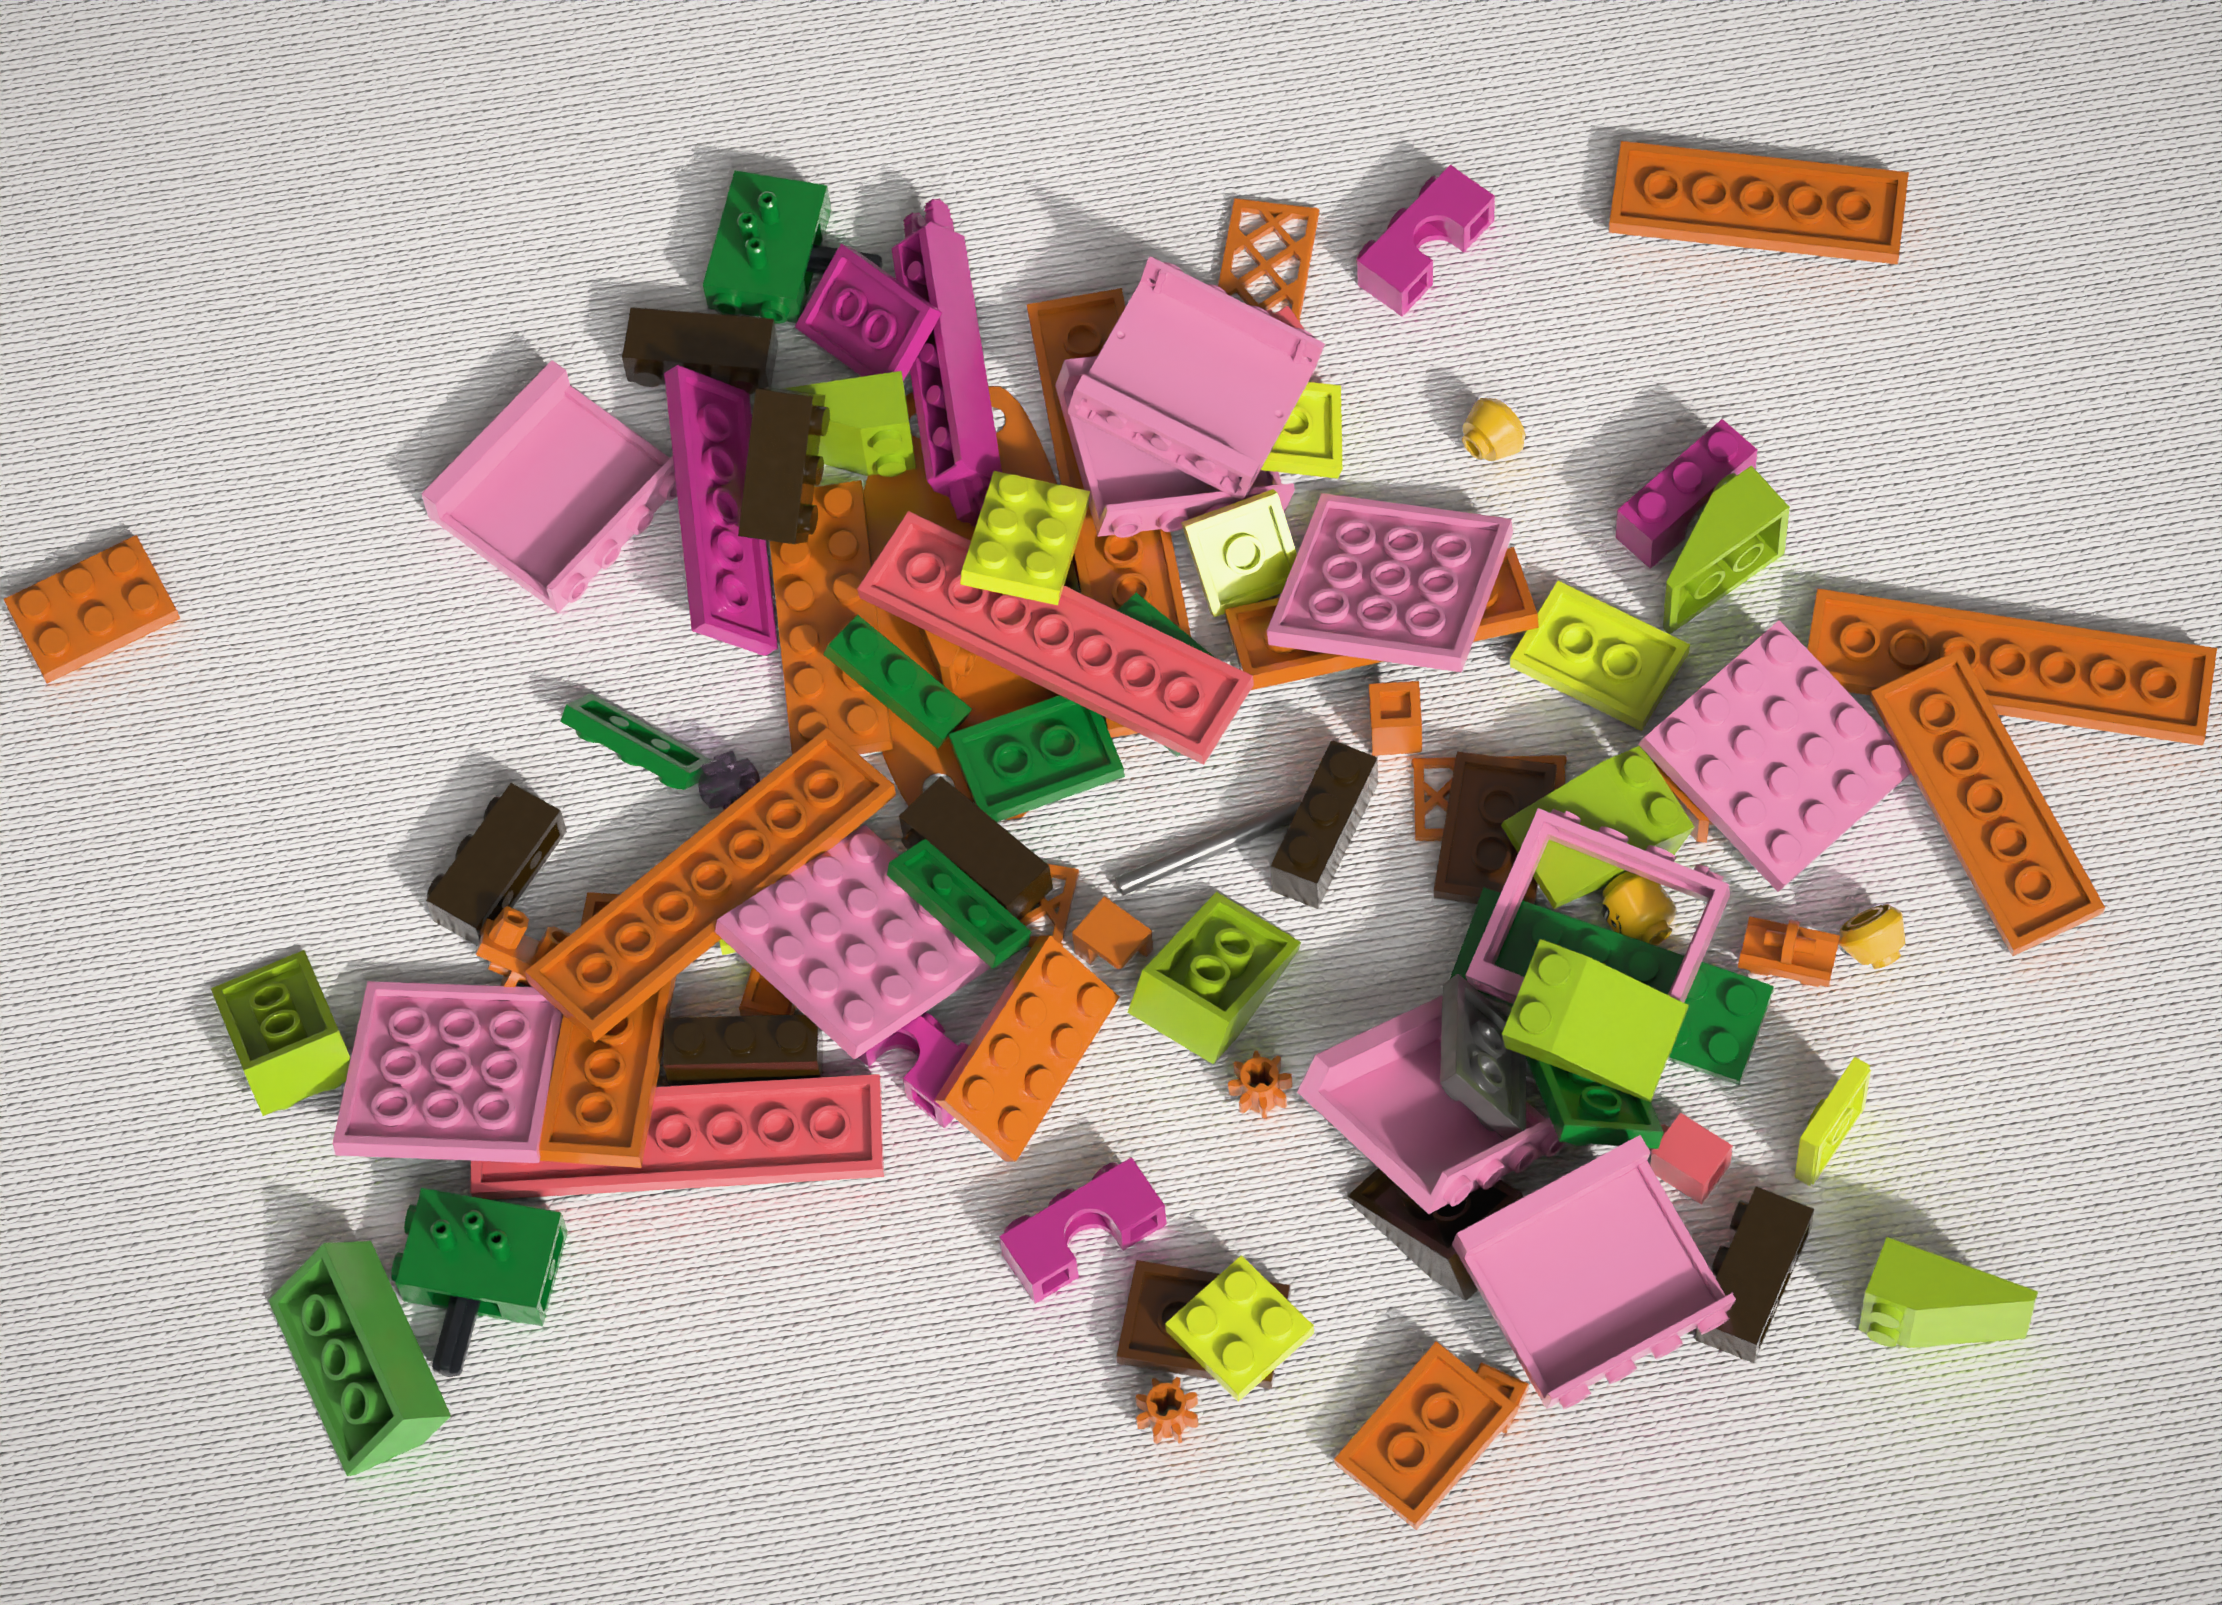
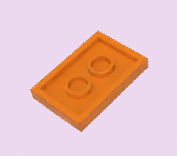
(91, 609)
(1426, 1435)

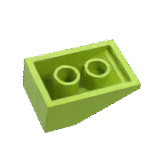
(866, 425)
(1732, 541)
(1615, 794)
(1212, 977)
(1593, 1021)
(283, 1032)
(1938, 1302)

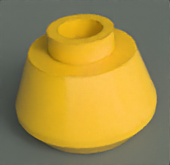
(1492, 430)
(1874, 936)

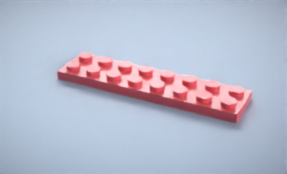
(1068, 648)
(725, 1139)

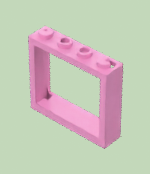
(1609, 847)

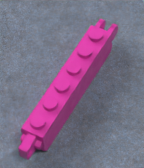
(950, 369)

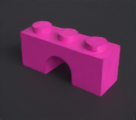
(1446, 210)
(1660, 512)
(935, 1062)
(1114, 1201)

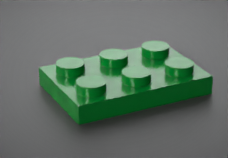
(1035, 757)
(1592, 1112)

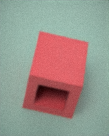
(1691, 1158)

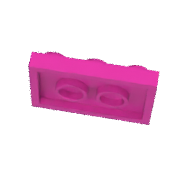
(867, 316)

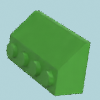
(358, 1356)

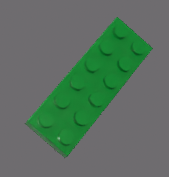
(1723, 1005)

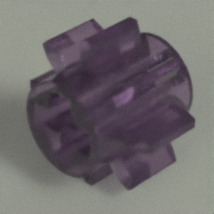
(726, 780)

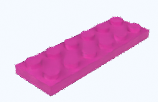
(723, 571)

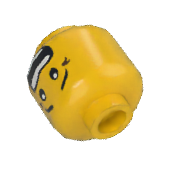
(1638, 908)

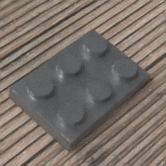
(1477, 1064)

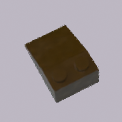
(1426, 1236)

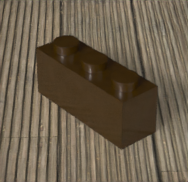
(715, 345)
(783, 465)
(1324, 824)
(977, 847)
(495, 862)
(741, 1049)
(1757, 1269)

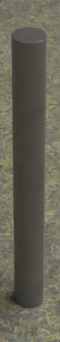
(1207, 848)

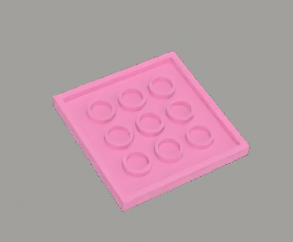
(1390, 582)
(1777, 755)
(850, 944)
(448, 1073)

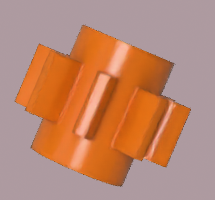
(1262, 1097)
(1175, 1420)

